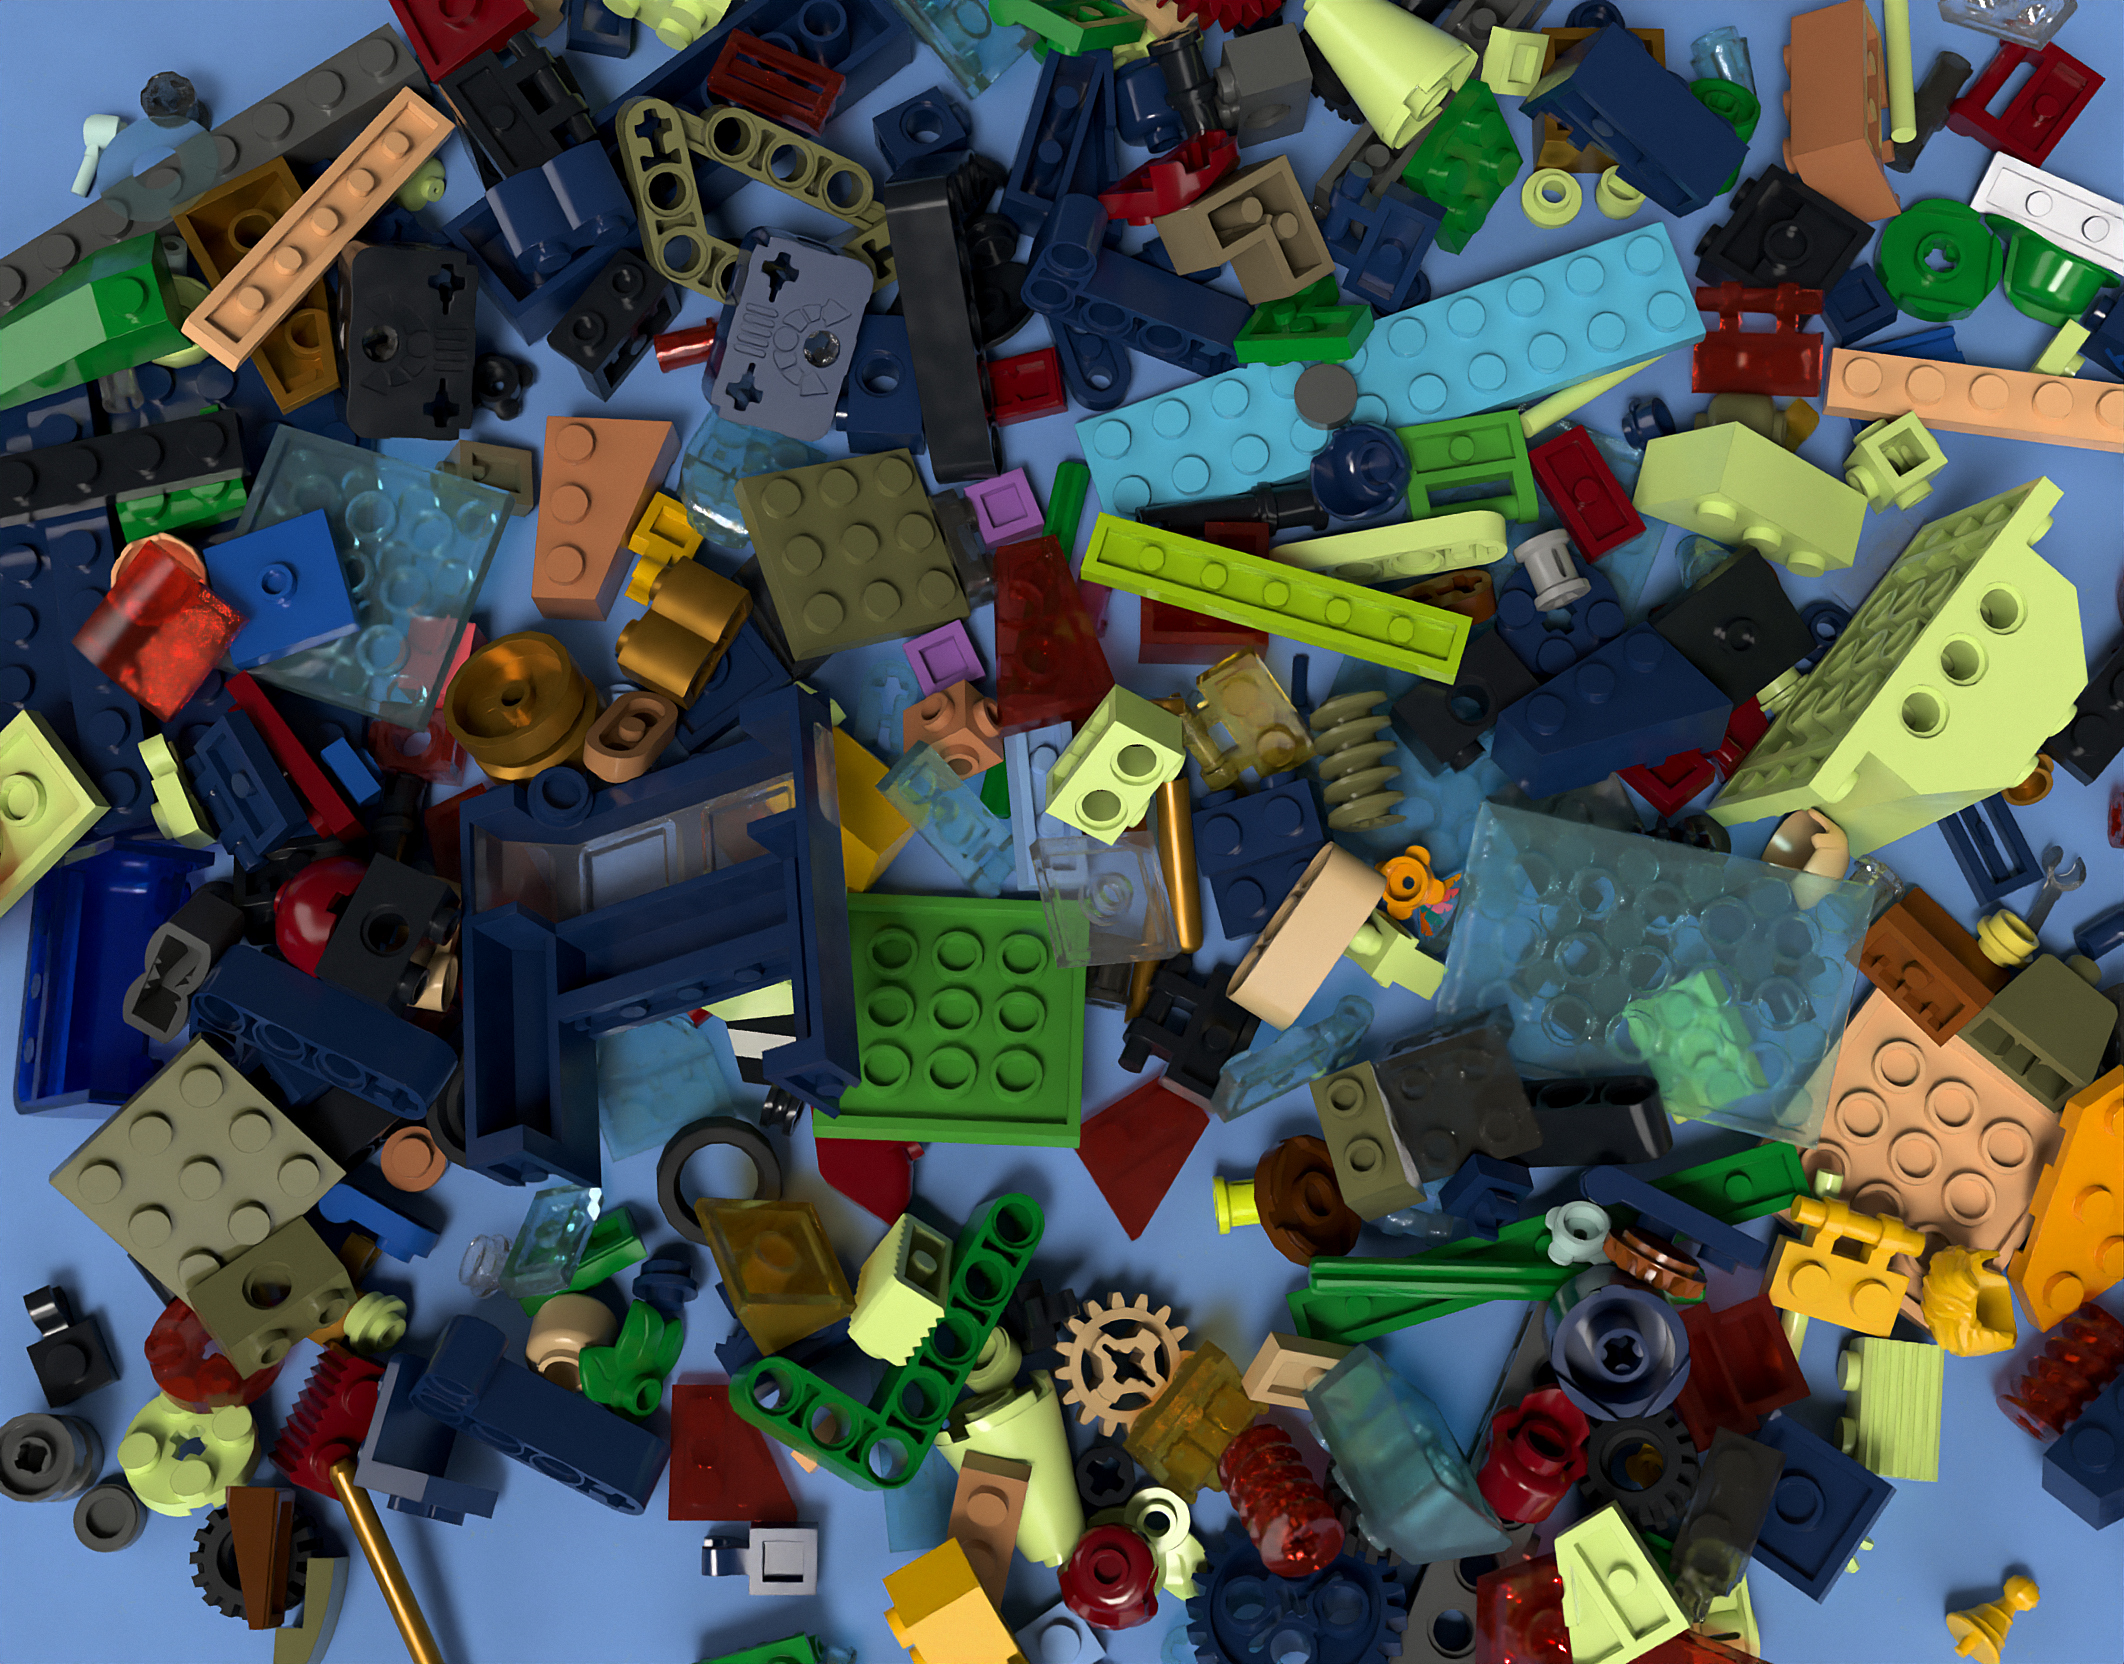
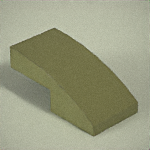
(323, 1604)

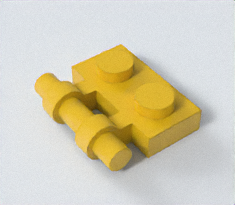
(1835, 1285)

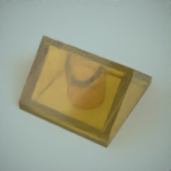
(775, 1267)

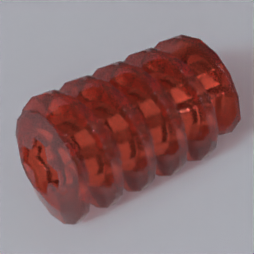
(2067, 1375)
(1279, 1502)

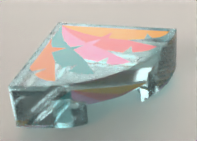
(1438, 920)

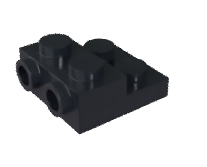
(1782, 236)

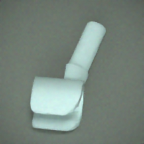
(98, 133)

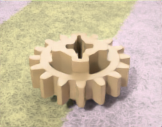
(1141, 1340)

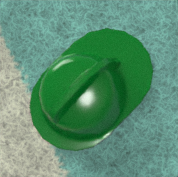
(2044, 278)

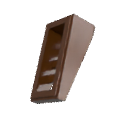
(262, 1543)

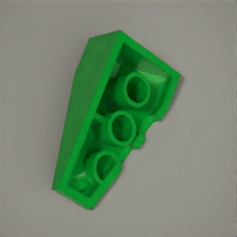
(92, 322)

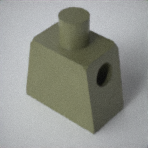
(2046, 1028)

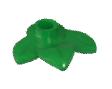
(632, 1373)

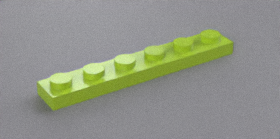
(1276, 598)

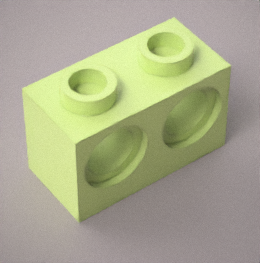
(1104, 761)

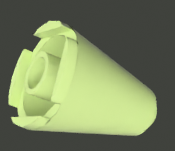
(1389, 62)
(1028, 1430)

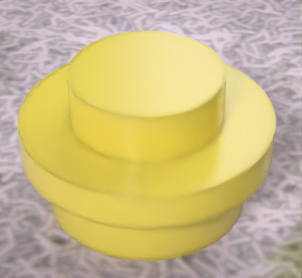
(2007, 939)

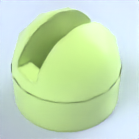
(1617, 198)

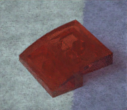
(159, 631)

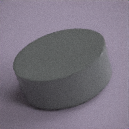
(1325, 396)
(109, 1518)

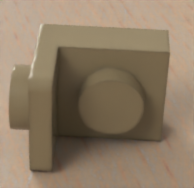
(494, 466)

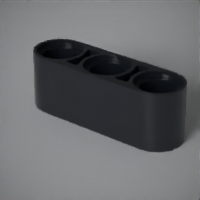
(1597, 1121)

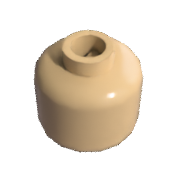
(561, 1331)

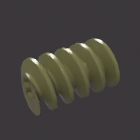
(1355, 762)

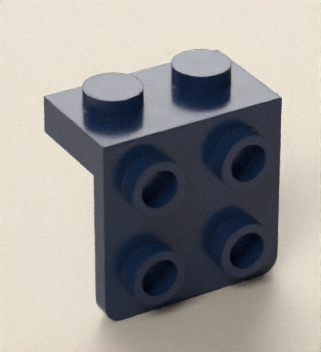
(410, 1453)

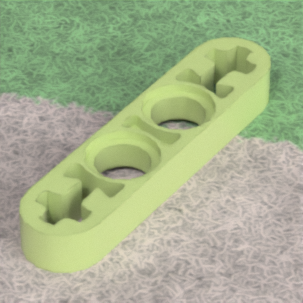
(1401, 549)

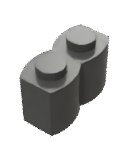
(179, 962)

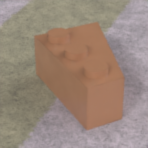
(1837, 109)
(591, 501)

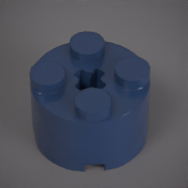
(1614, 1379)

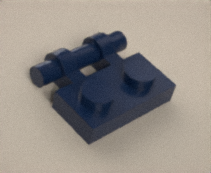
(1395, 241)
(243, 790)

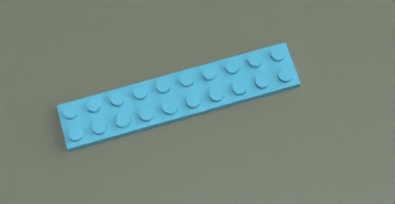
(1416, 367)

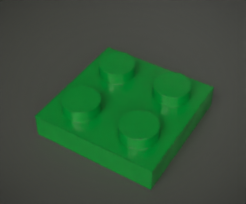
(1465, 164)

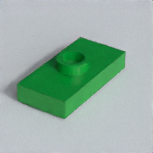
(611, 1247)

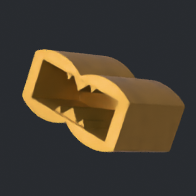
(683, 632)

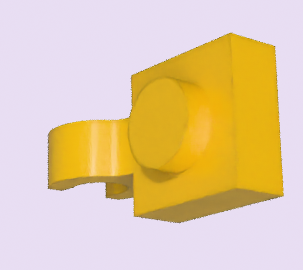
(661, 541)

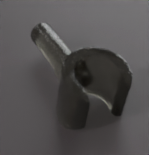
(2054, 886)

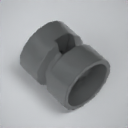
(48, 1457)

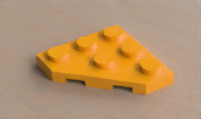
(2077, 1210)

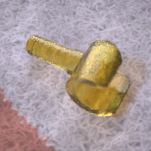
(1800, 424)

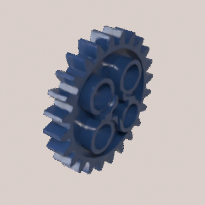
(1244, 1579)

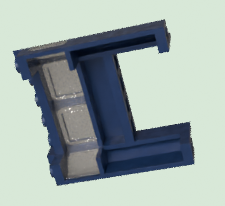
(645, 911)

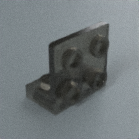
(1458, 1093)

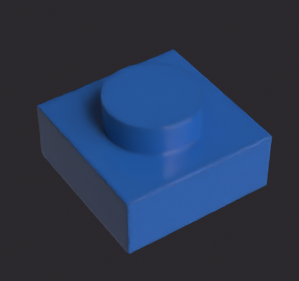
(353, 775)

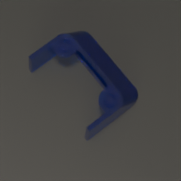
(82, 956)

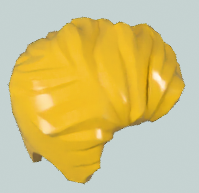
(1968, 1303)

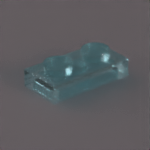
(551, 1241)

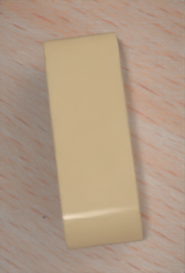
(1306, 936)

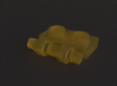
(1256, 716)

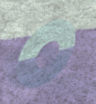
(140, 204)

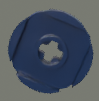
(1545, 655)

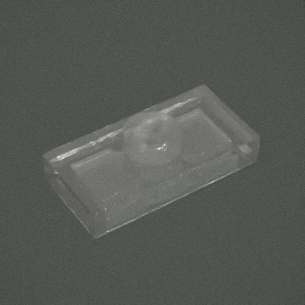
(1873, 560)

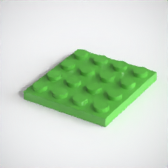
(961, 1025)

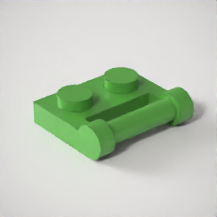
(1470, 454)

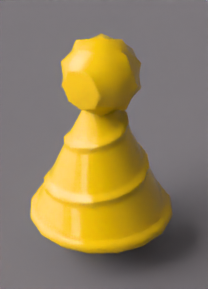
(1985, 1627)

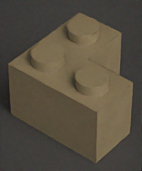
(1257, 224)

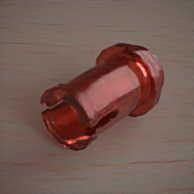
(685, 346)

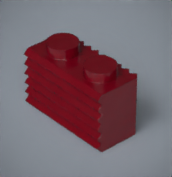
(328, 1418)

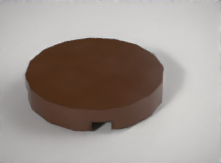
(1303, 1201)

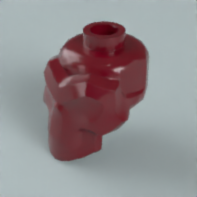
(1533, 1455)
(1111, 1577)

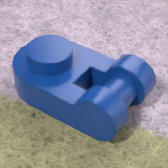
(398, 1231)

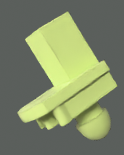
(1392, 954)

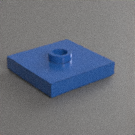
(287, 585)

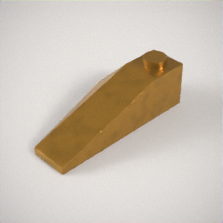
(220, 231)

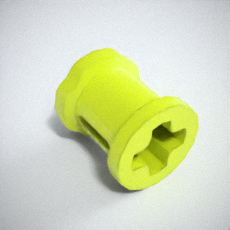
(1233, 1203)

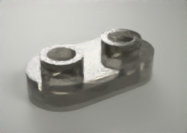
(957, 524)

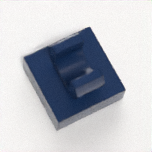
(1486, 1194)

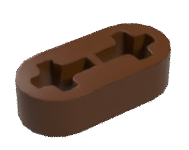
(1461, 592)

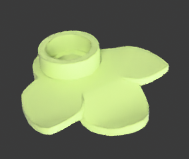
(1176, 1547)

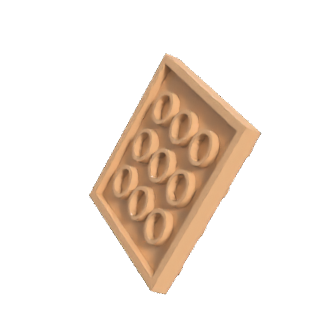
(1929, 1142)

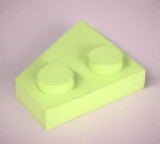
(1614, 1590)

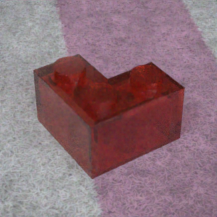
(1192, 638)

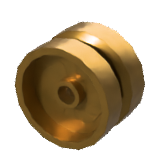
(522, 707)

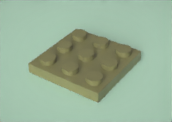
(850, 553)
(196, 1169)

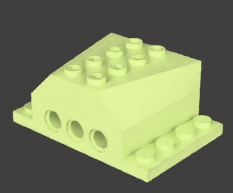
(1931, 684)

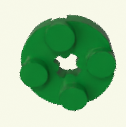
(1964, 242)

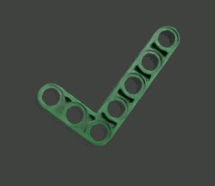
(934, 1374)

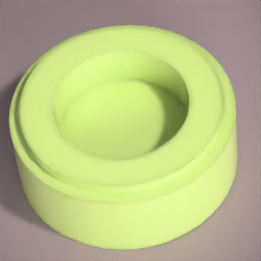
(996, 1363)

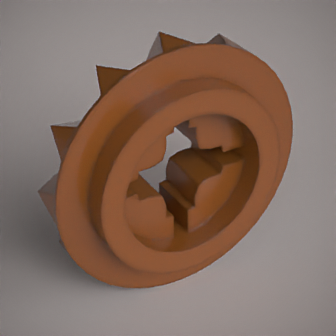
(1655, 1261)

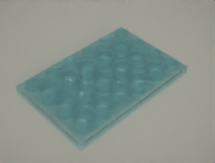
(1659, 966)

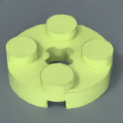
(173, 1485)

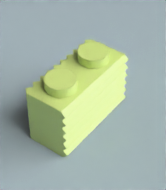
(902, 1290)
(1891, 1407)

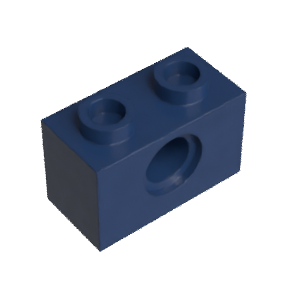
(888, 419)

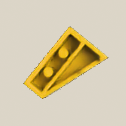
(948, 1612)

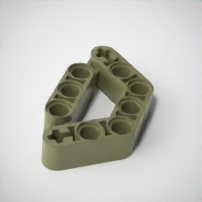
(752, 158)

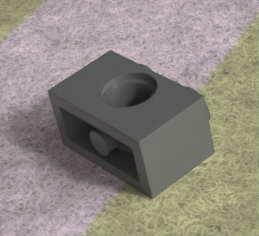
(1263, 85)

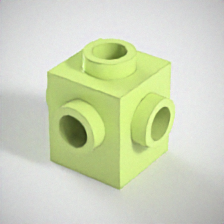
(1894, 463)

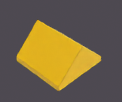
(868, 822)

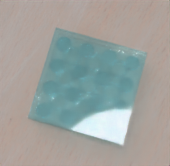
(413, 559)

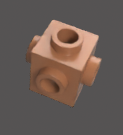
(958, 727)

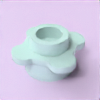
(1578, 1219)

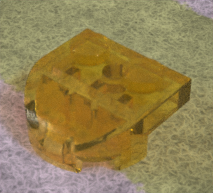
(1193, 1423)

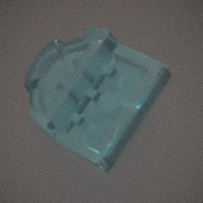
(717, 460)
(657, 1083)

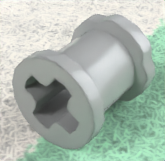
(1551, 570)

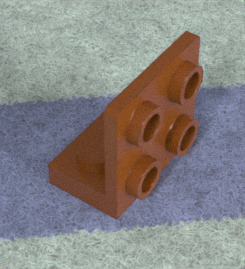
(1930, 966)

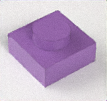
(1005, 509)
(943, 659)

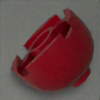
(312, 907)

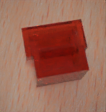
(1736, 1368)

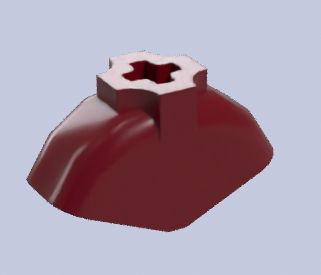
(870, 1173)

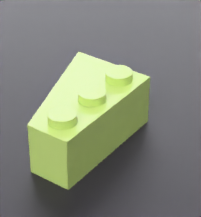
(1753, 493)

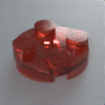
(188, 1379)

